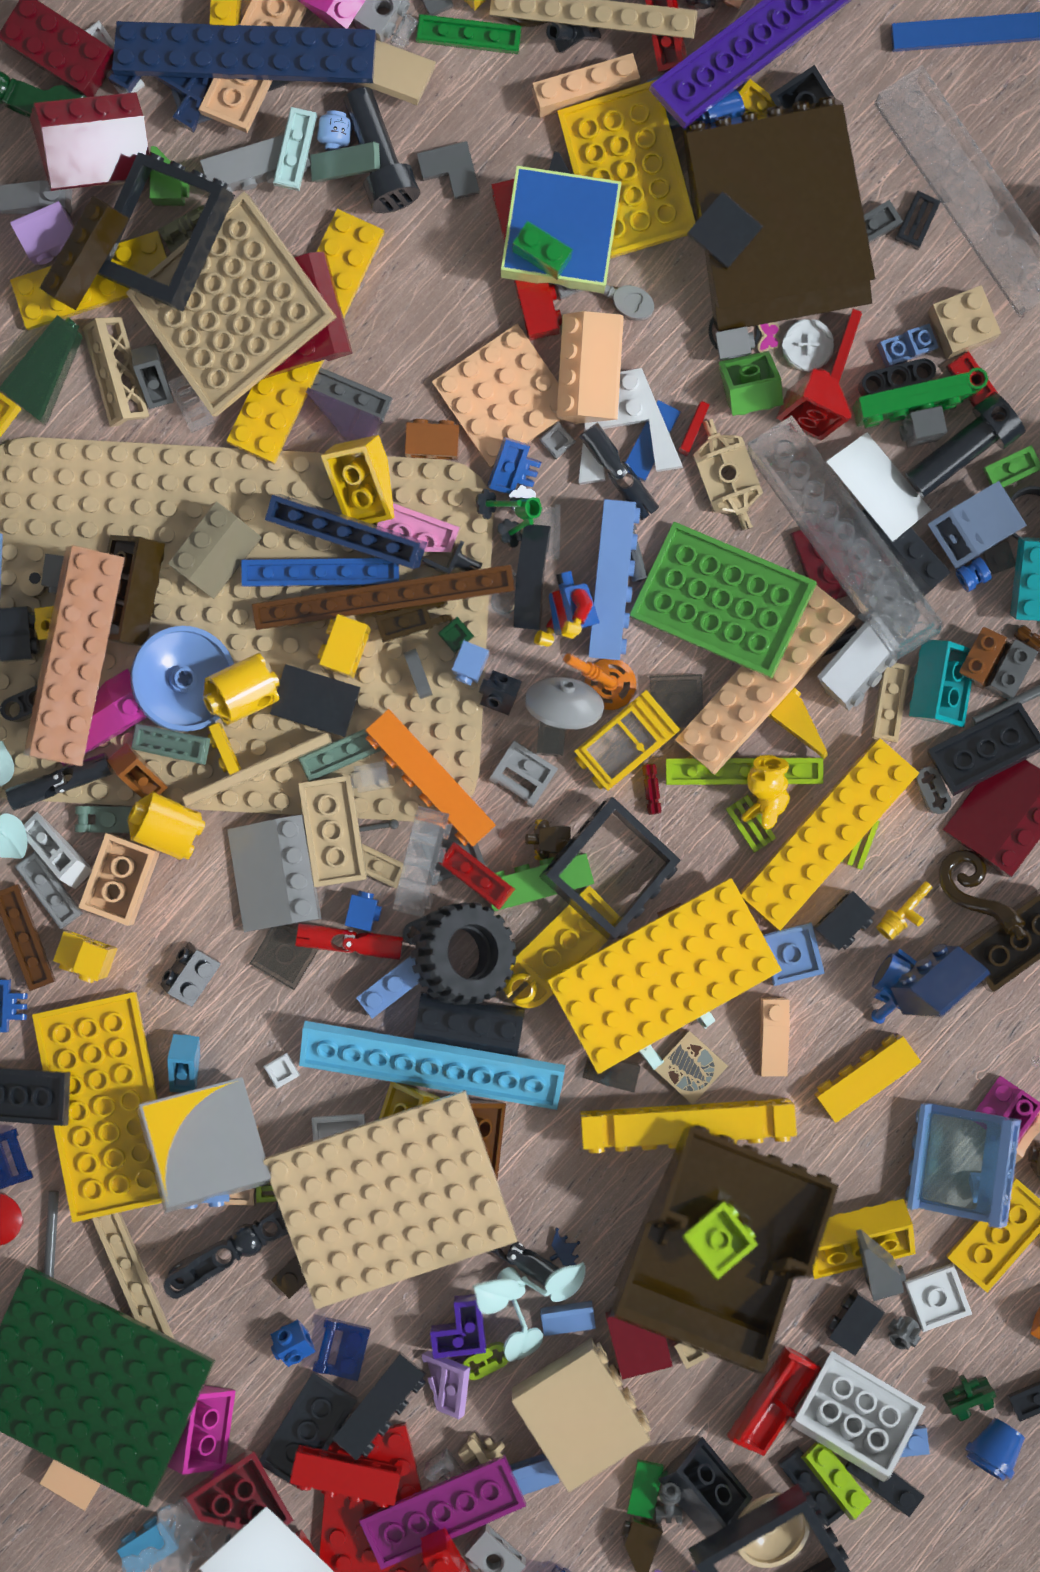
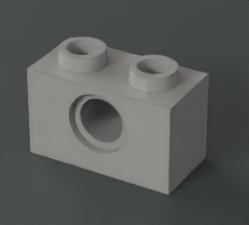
(383, 24)
(489, 1542)

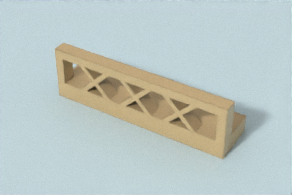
(109, 370)

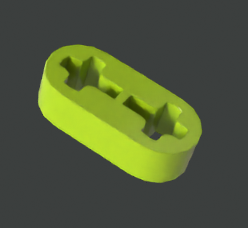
(488, 1366)

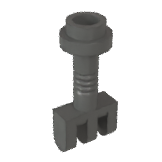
(669, 1495)

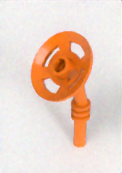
(600, 672)

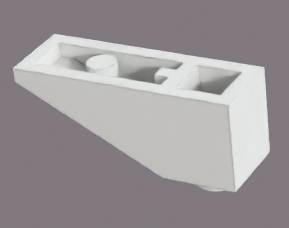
(56, 852)

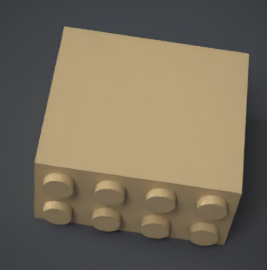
(581, 1414)

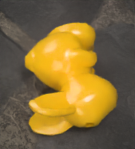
(769, 785)

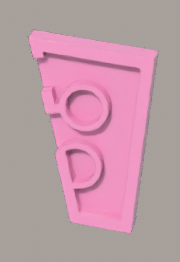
(437, 533)

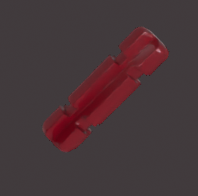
(651, 789)

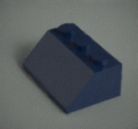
(938, 982)

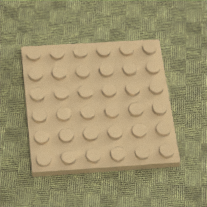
(243, 312)

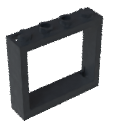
(580, 839)

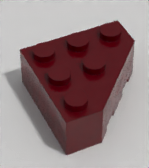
(235, 1494)

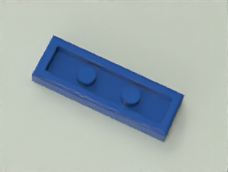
(642, 455)

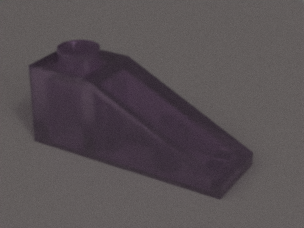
(346, 419)

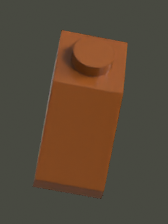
(136, 772)

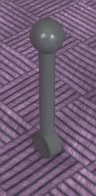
(393, 824)

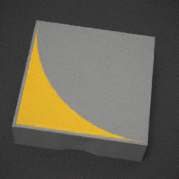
(203, 1144)

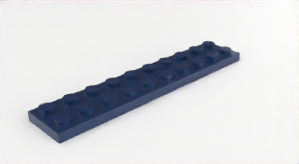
(244, 52)

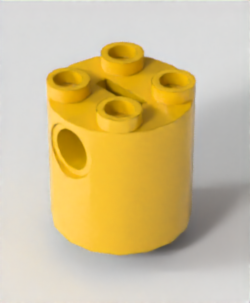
(240, 689)
(165, 825)

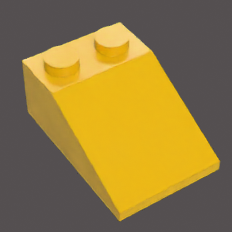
(361, 479)

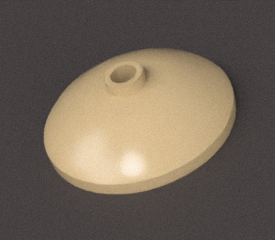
(779, 1544)

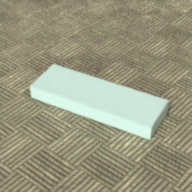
(294, 149)

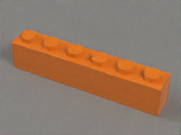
(429, 777)

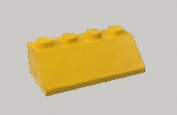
(885, 1223)

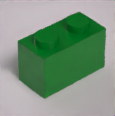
(542, 250)

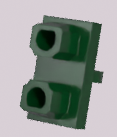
(968, 1395)

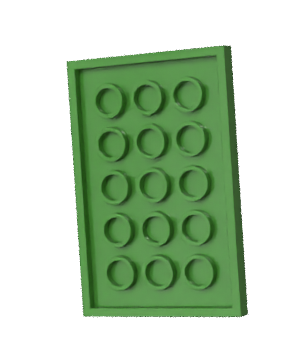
(723, 599)

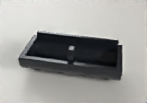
(470, 1026)

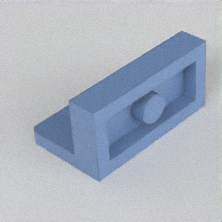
(567, 1318)
(534, 1474)

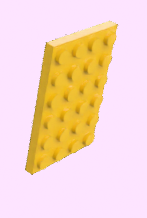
(631, 142)

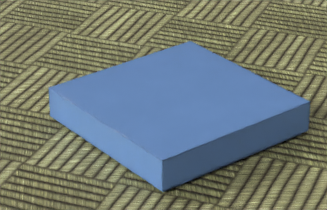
(795, 953)

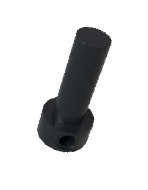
(394, 183)
(968, 444)

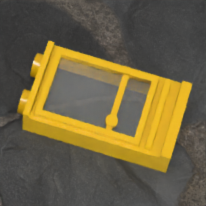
(626, 741)

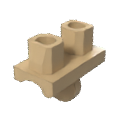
(475, 1448)

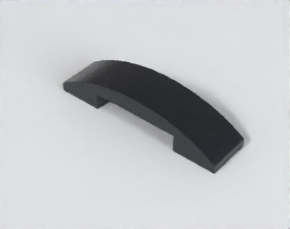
(531, 576)

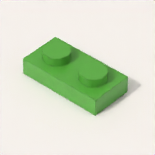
(1013, 467)

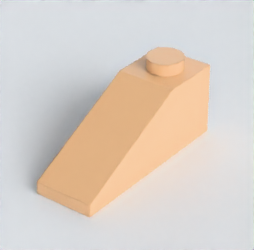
(774, 1036)

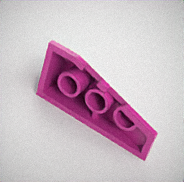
(113, 711)

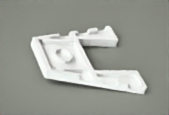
(634, 406)

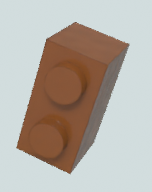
(432, 440)

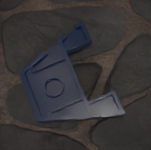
(192, 88)

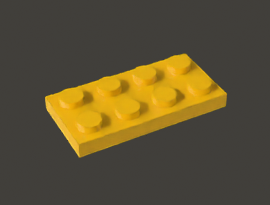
(989, 1251)

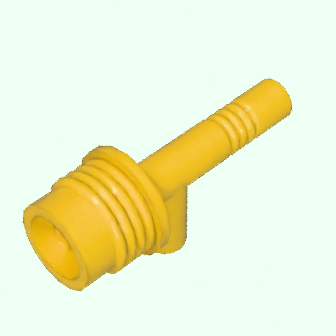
(894, 922)

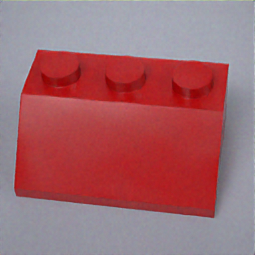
(816, 404)

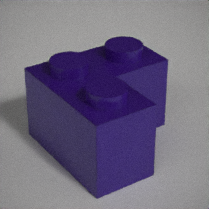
(465, 1335)

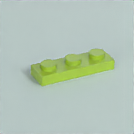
(836, 1480)

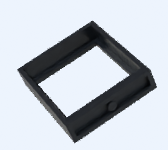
(199, 244)
(764, 1520)

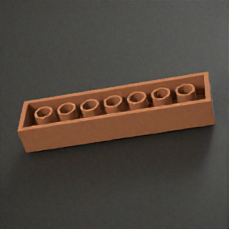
(74, 655)

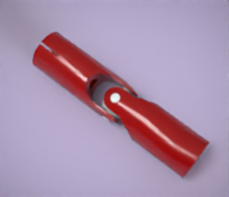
(364, 943)

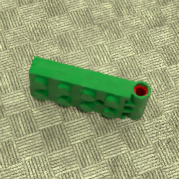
(900, 402)

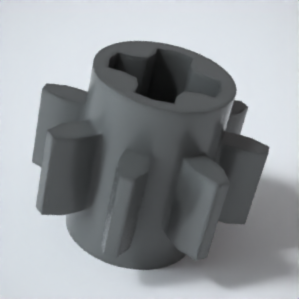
(904, 1332)

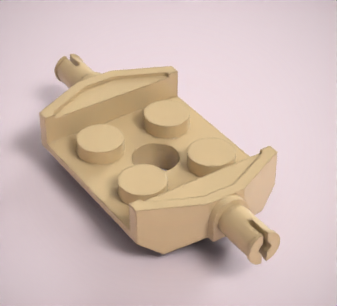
(727, 495)

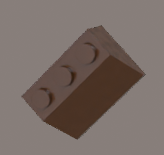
(490, 1120)

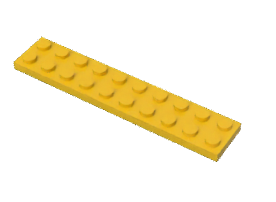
(277, 400)

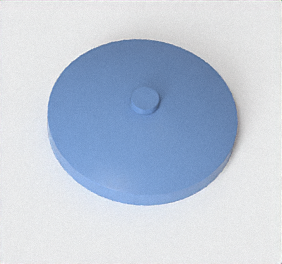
(171, 676)

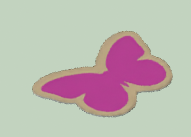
(769, 338)

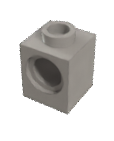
(734, 343)

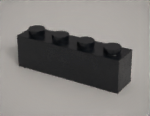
(379, 1406)

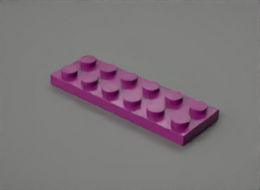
(456, 1504)

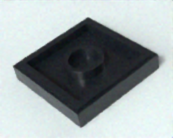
(724, 230)

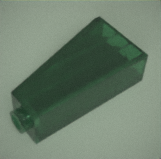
(44, 368)

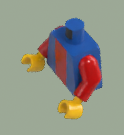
(570, 611)

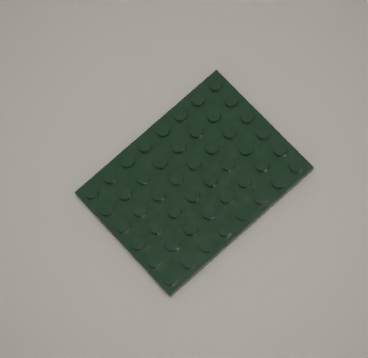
(94, 1386)

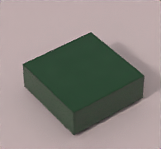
(455, 634)

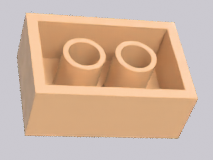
(119, 879)

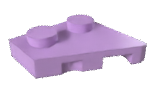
(448, 1384)

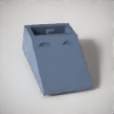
(977, 524)

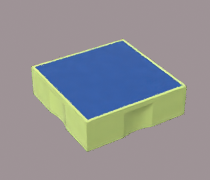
(572, 210)

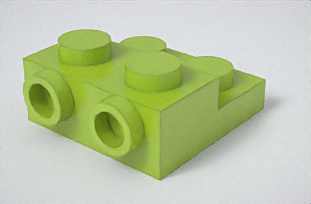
(720, 1239)

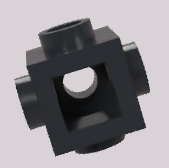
(499, 692)

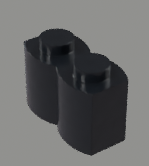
(17, 634)

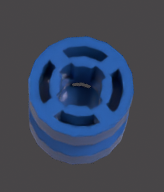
(973, 574)

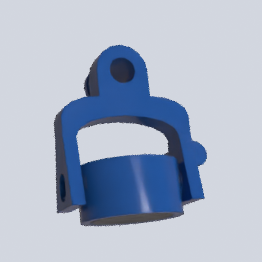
(885, 977)

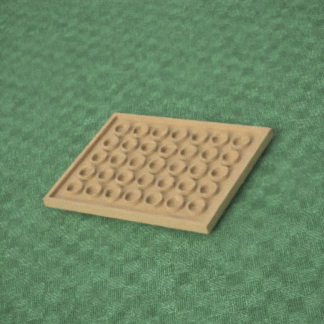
(390, 1199)

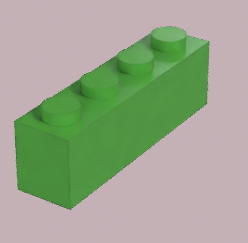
(531, 887)

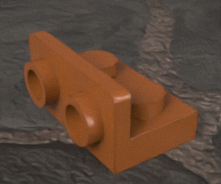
(984, 657)

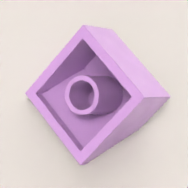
(43, 232)

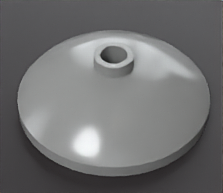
(564, 703)

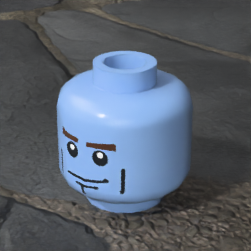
(334, 130)

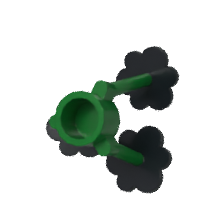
(521, 501)

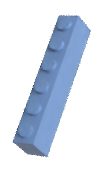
(612, 579)

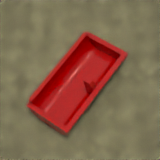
(774, 1401)

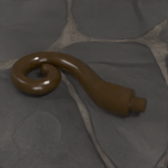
(1004, 914)

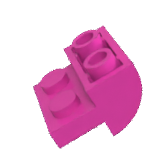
(1011, 1102)

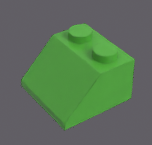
(751, 383)

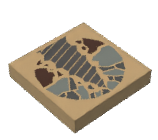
(691, 1067)

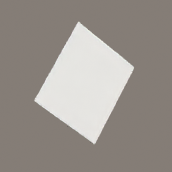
(879, 486)
(265, 1547)

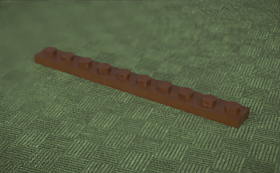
(383, 597)

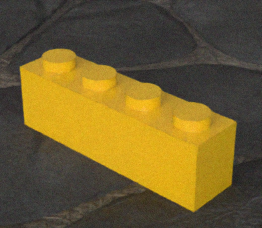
(867, 1077)

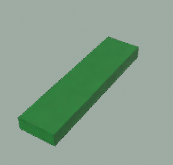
(468, 34)

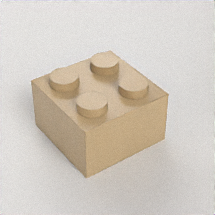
(964, 322)

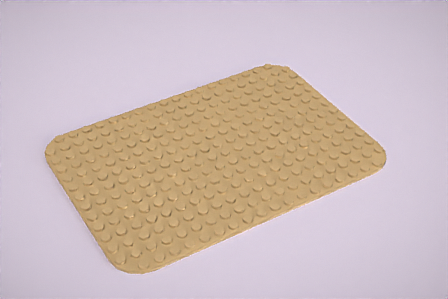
(90, 489)

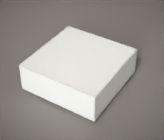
(281, 1070)

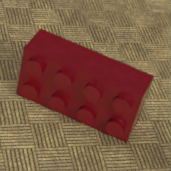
(57, 46)

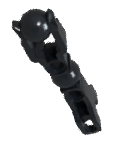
(244, 1242)

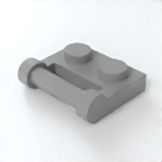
(527, 766)

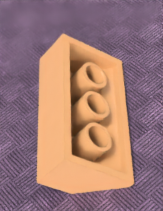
(590, 367)

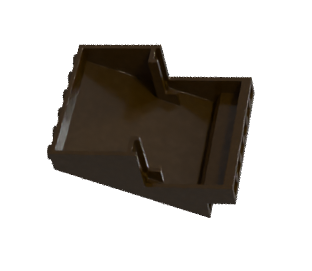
(801, 184)
(669, 1287)

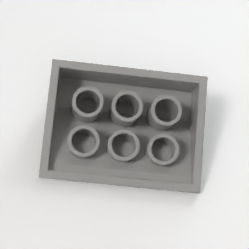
(273, 873)

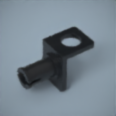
(569, 35)
(456, 560)

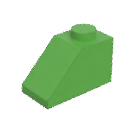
(165, 189)

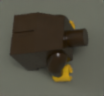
(548, 839)

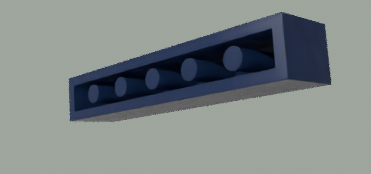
(346, 531)

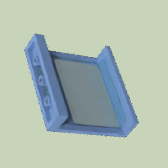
(963, 1163)

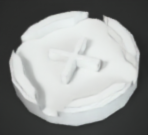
(807, 345)

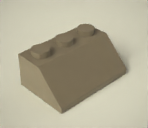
(215, 550)

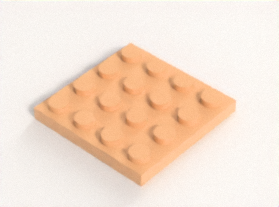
(501, 393)

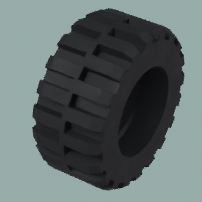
(493, 946)

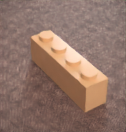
(585, 84)

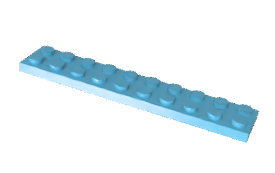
(431, 1065)

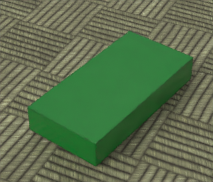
(645, 1489)

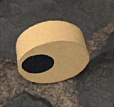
(31, 583)

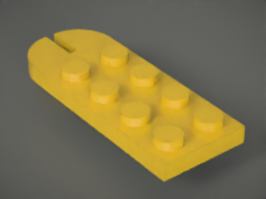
(556, 948)

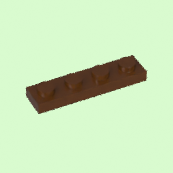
(25, 938)

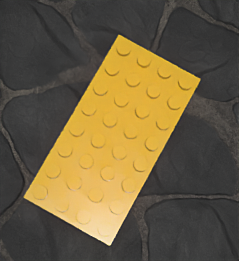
(664, 975)
(110, 1075)

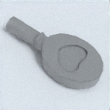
(631, 302)

